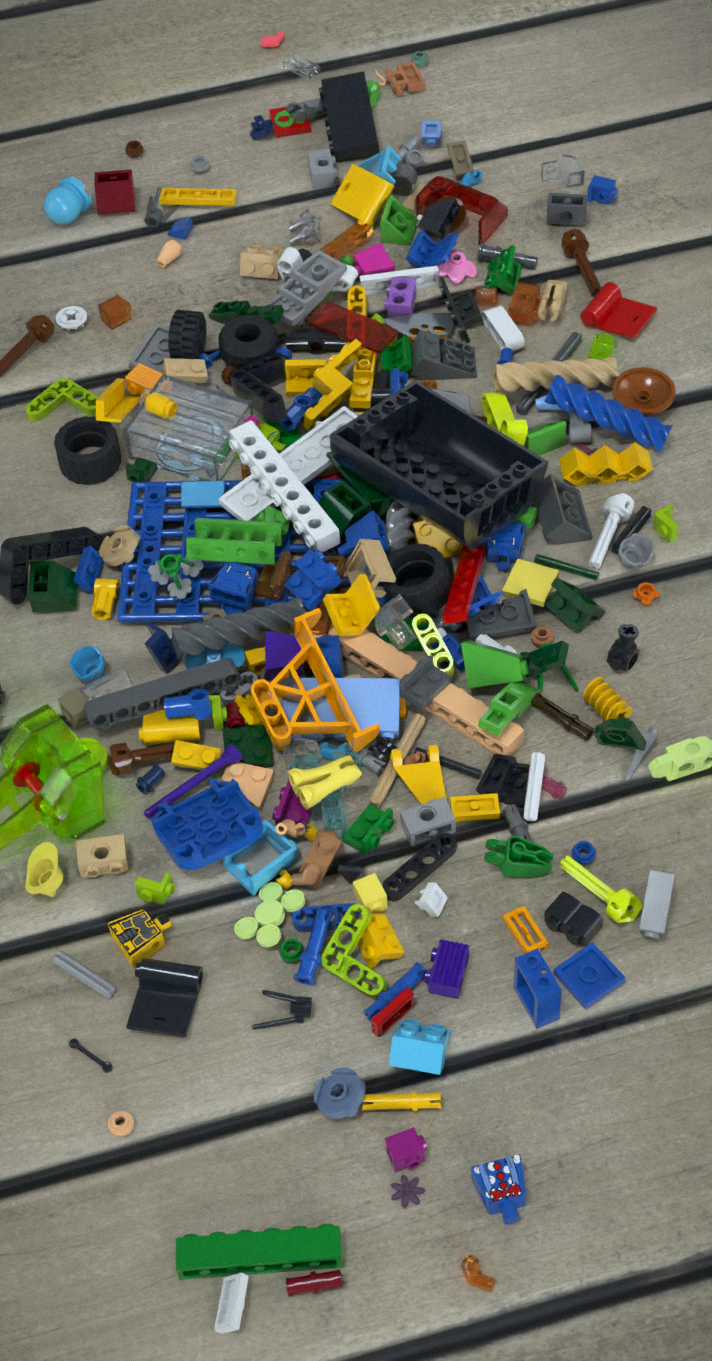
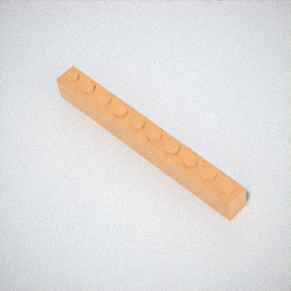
(450, 705)

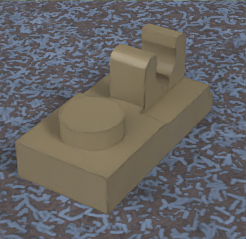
(460, 158)

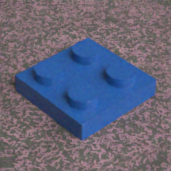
(589, 975)

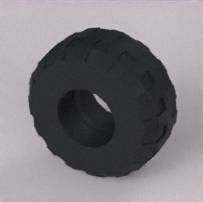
(247, 340)

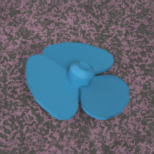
(230, 651)

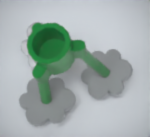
(169, 567)

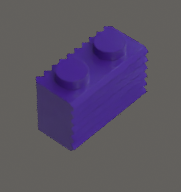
(448, 968)

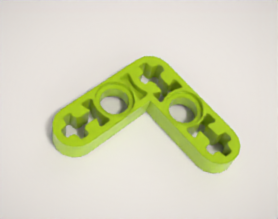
(62, 391)
(345, 960)

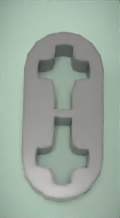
(241, 688)

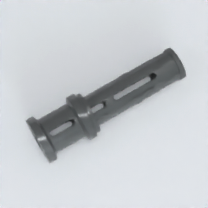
(492, 253)

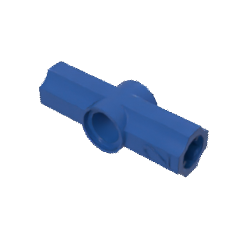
(301, 404)

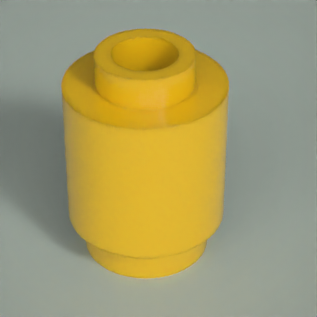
(160, 405)

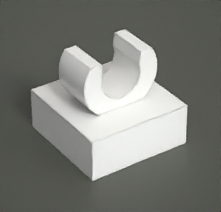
(432, 899)

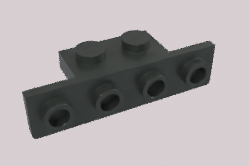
(464, 309)

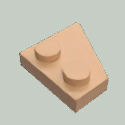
(252, 780)

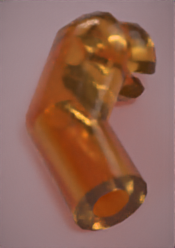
(474, 1276)

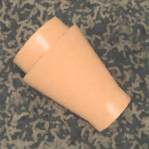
(169, 252)

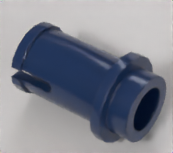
(145, 783)

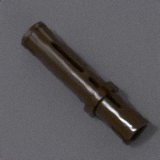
(569, 721)

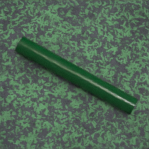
(571, 568)

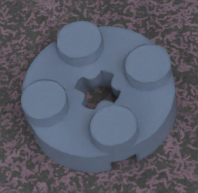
(348, 1101)

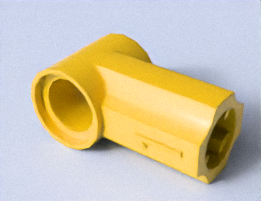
(105, 593)

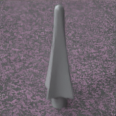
(640, 755)

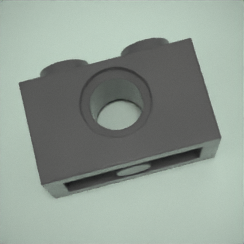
(566, 209)

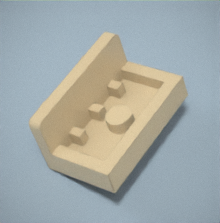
(185, 369)

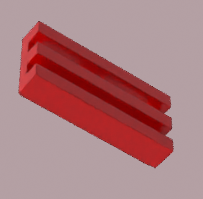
(392, 1012)

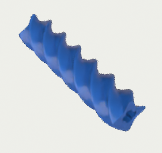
(608, 413)

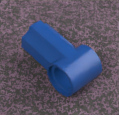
(194, 704)

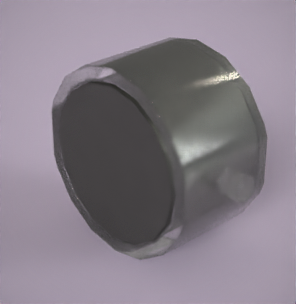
(405, 180)

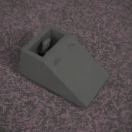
(441, 358)

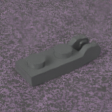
(306, 109)

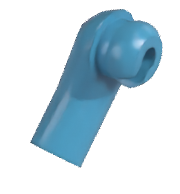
(327, 751)

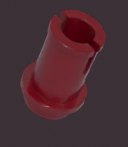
(234, 716)

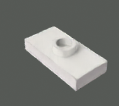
(231, 1303)

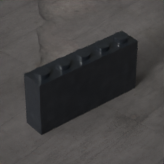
(349, 117)

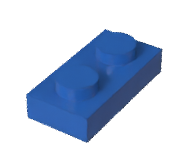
(88, 569)

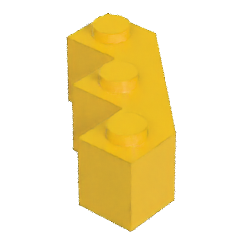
(606, 465)

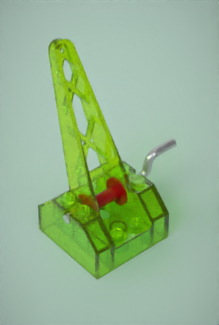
(60, 771)

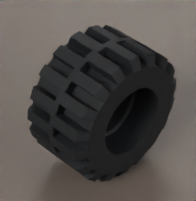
(187, 334)

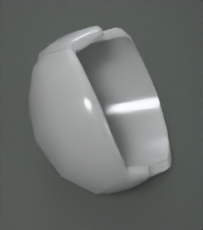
(636, 551)

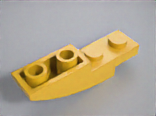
(363, 379)

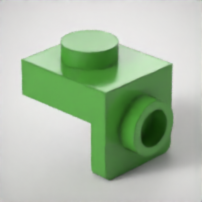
(273, 515)

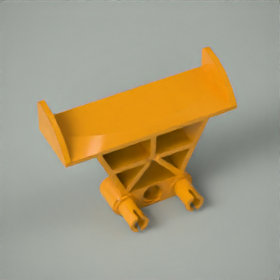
(265, 696)

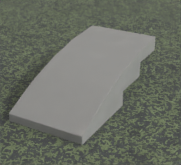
(308, 286)

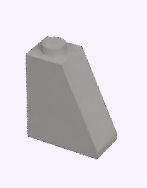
(657, 904)

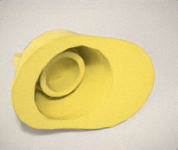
(43, 870)

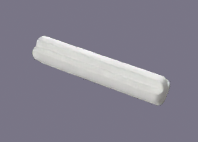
(534, 786)

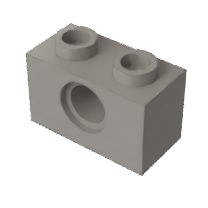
(321, 169)
(423, 831)

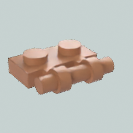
(410, 78)

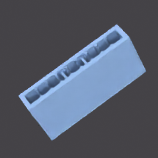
(369, 699)

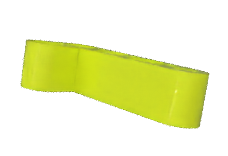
(500, 416)

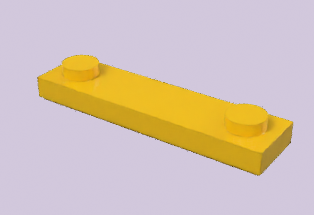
(198, 196)

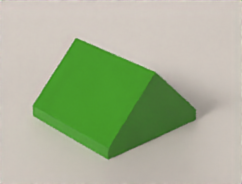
(397, 223)
(546, 437)

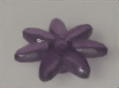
(405, 1194)

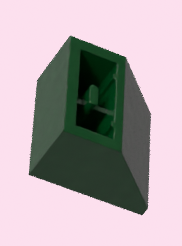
(344, 506)
(51, 587)

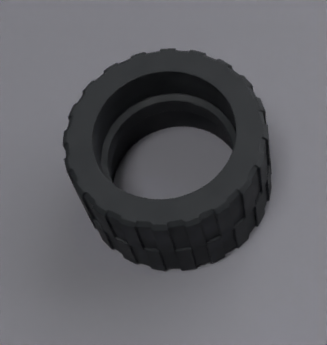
(90, 467)
(415, 561)

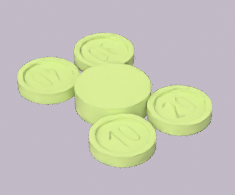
(269, 914)

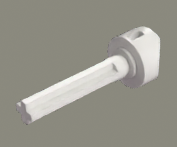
(615, 514)

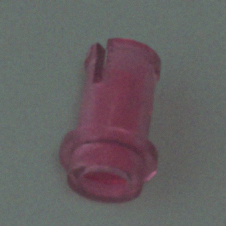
(553, 787)

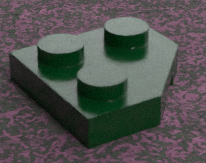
(620, 733)
(252, 744)

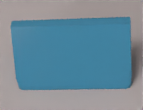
(201, 494)

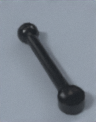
(106, 1066)

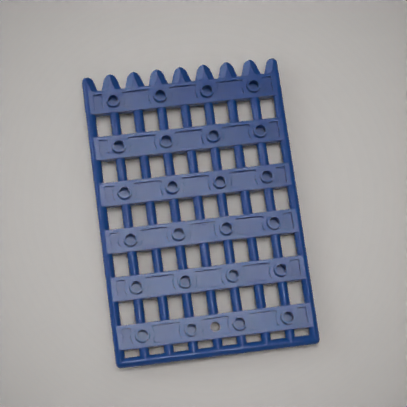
(151, 537)

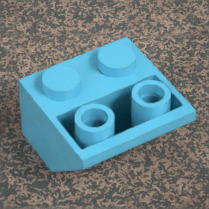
(419, 1046)

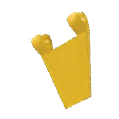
(421, 779)

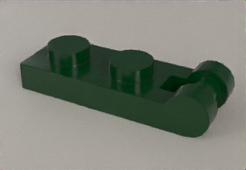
(546, 658)

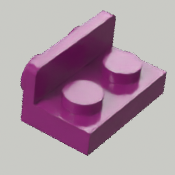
(291, 808)

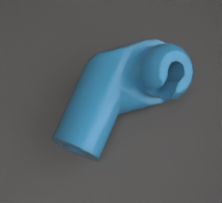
(471, 178)

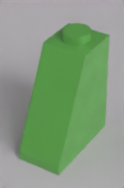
(491, 665)

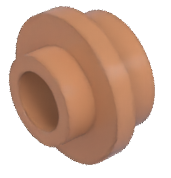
(541, 636)

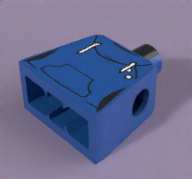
(506, 545)
(235, 584)

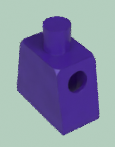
(279, 652)

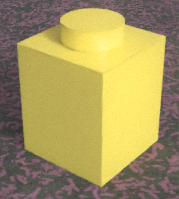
(370, 894)

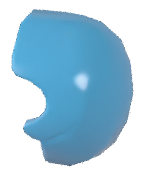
(87, 663)

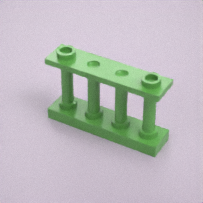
(234, 541)

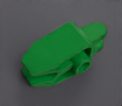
(519, 857)

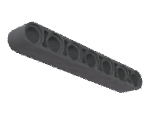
(150, 696)

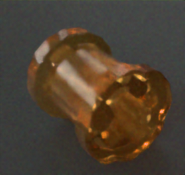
(486, 295)

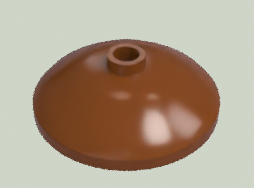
(644, 390)

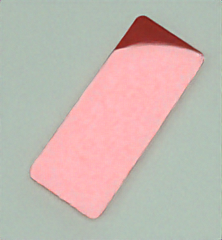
(352, 326)

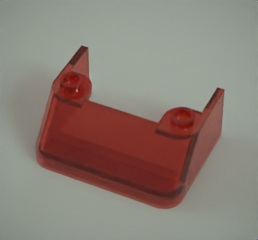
(489, 207)

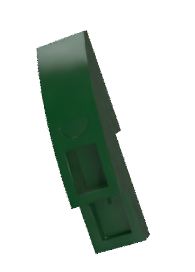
(225, 311)

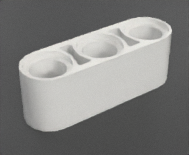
(502, 328)

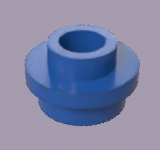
(583, 847)

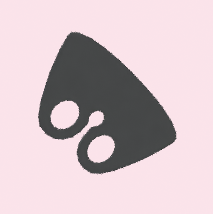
(407, 322)

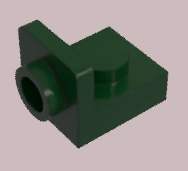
(141, 470)

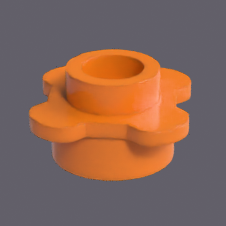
(645, 593)

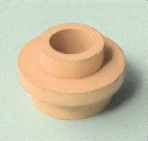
(122, 1130)

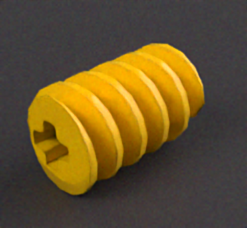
(605, 700)

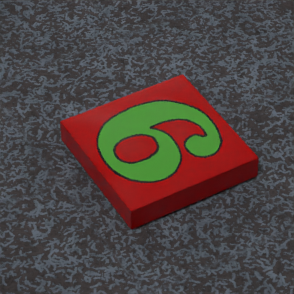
(285, 124)

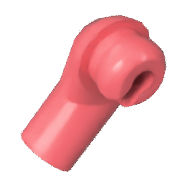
(272, 41)

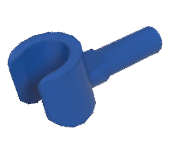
(207, 358)

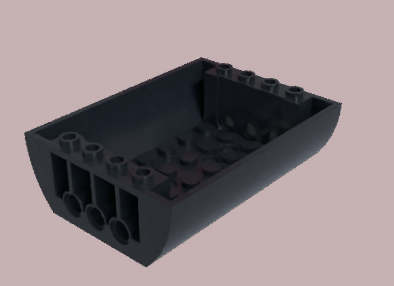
(438, 455)

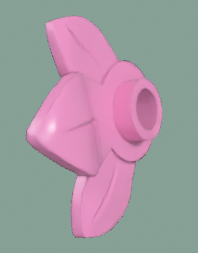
(457, 269)

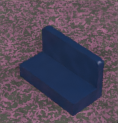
(161, 648)

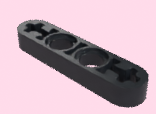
(422, 869)

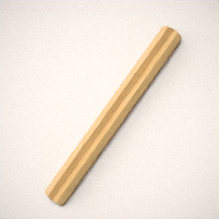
(389, 773)

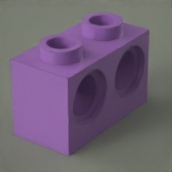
(400, 296)

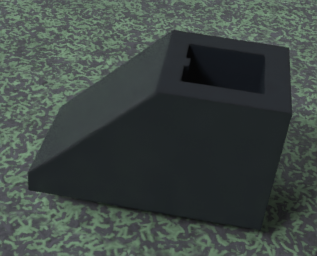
(439, 217)

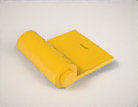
(362, 195)
(160, 730)

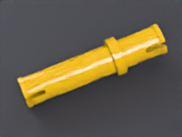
(401, 1101)

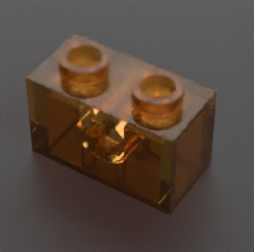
(525, 304)

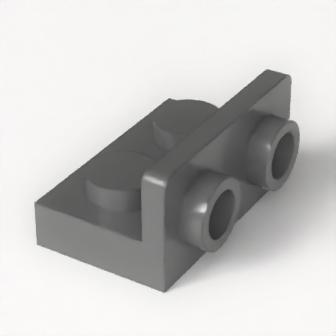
(423, 683)

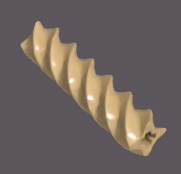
(534, 374)

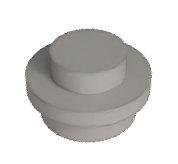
(414, 158)
(199, 163)

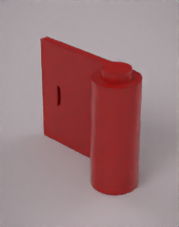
(616, 314)

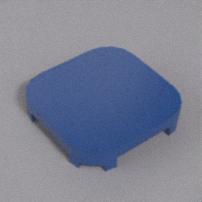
(207, 825)

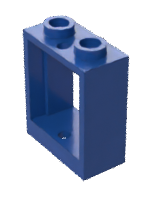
(537, 991)

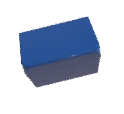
(181, 228)

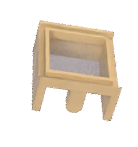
(370, 560)

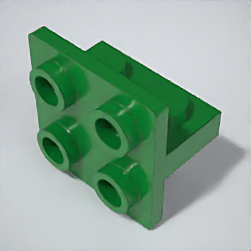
(503, 272)

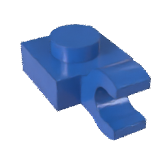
(455, 650)

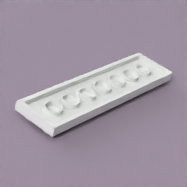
(305, 459)

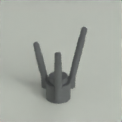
(154, 215)

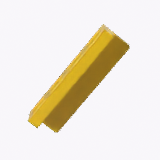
(113, 404)

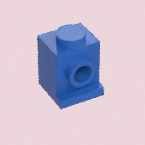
(602, 190)

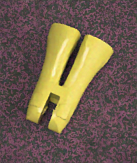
(318, 782)

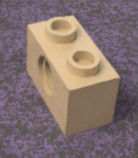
(91, 850)

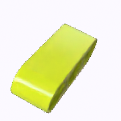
(429, 636)

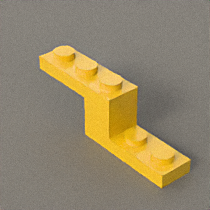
(332, 383)

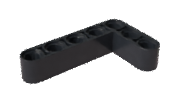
(252, 384)
(21, 550)

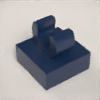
(260, 127)

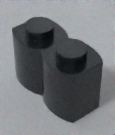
(573, 919)

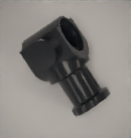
(624, 650)

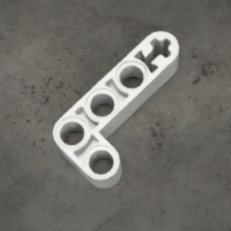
(291, 259)

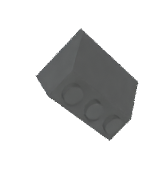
(562, 512)

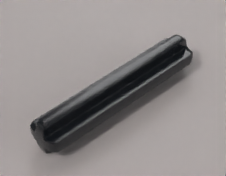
(633, 527)

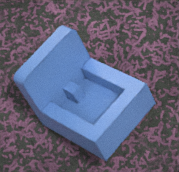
(431, 133)

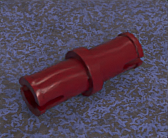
(314, 1282)

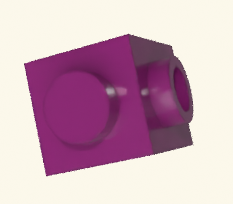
(405, 1149)

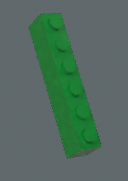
(258, 1252)

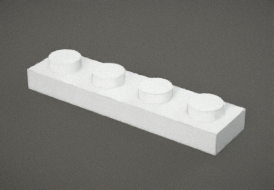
(378, 282)

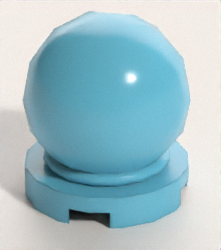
(66, 201)

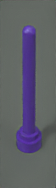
(230, 756)

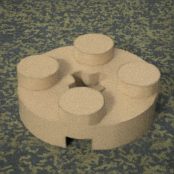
(119, 546)

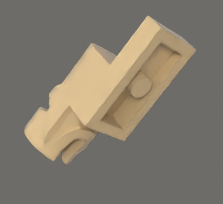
(552, 299)

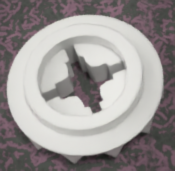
(70, 313)

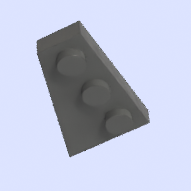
(505, 619)

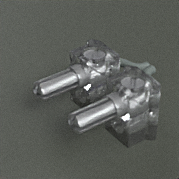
(309, 227)

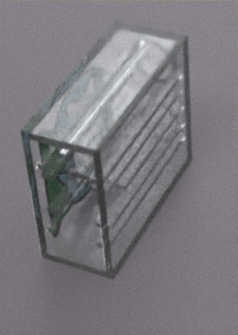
(197, 435)

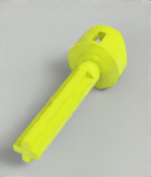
(616, 901)

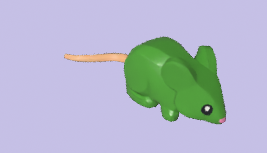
(374, 89)

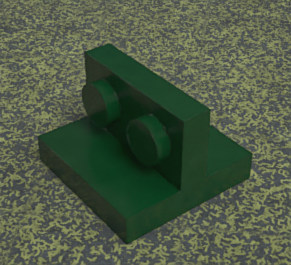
(573, 605)

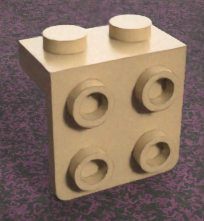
(260, 261)

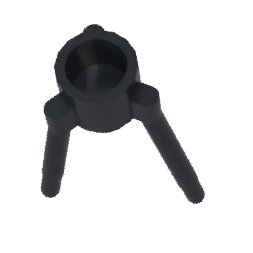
(299, 1006)

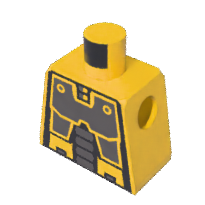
(139, 935)

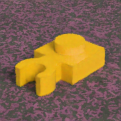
(248, 710)

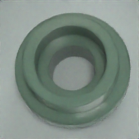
(420, 59)

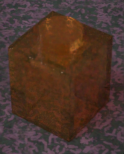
(115, 312)

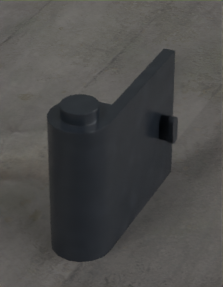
(165, 997)

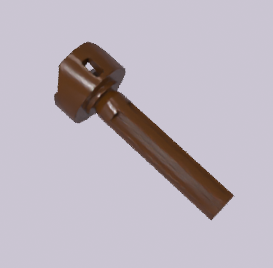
(576, 249)
(36, 332)
(122, 758)

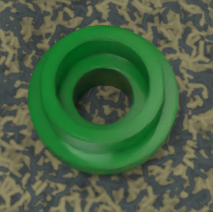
(291, 944)

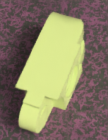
(683, 759)

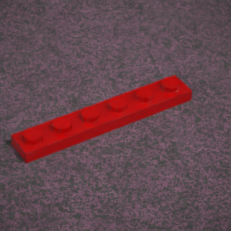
(464, 585)

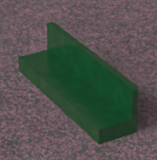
(377, 499)

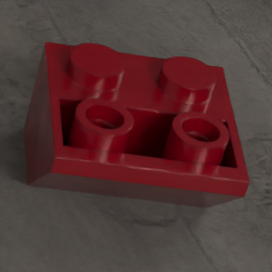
(114, 191)

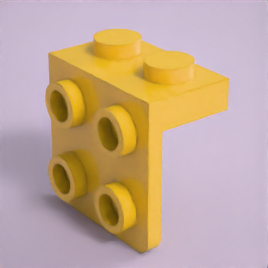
(352, 610)

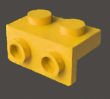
(379, 941)

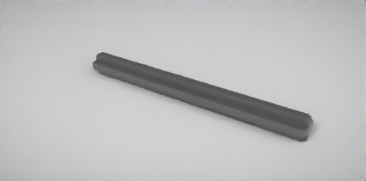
(562, 355)

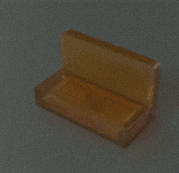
(273, 577)

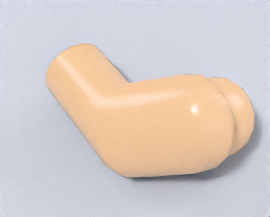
(290, 828)

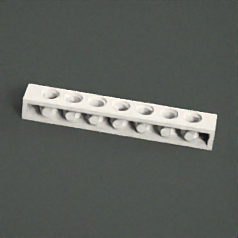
(284, 487)

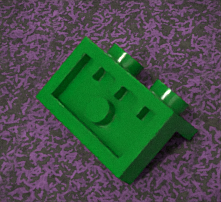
(369, 829)

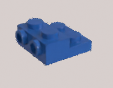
(313, 579)

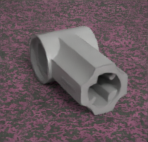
(578, 429)

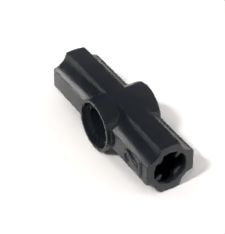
(314, 341)

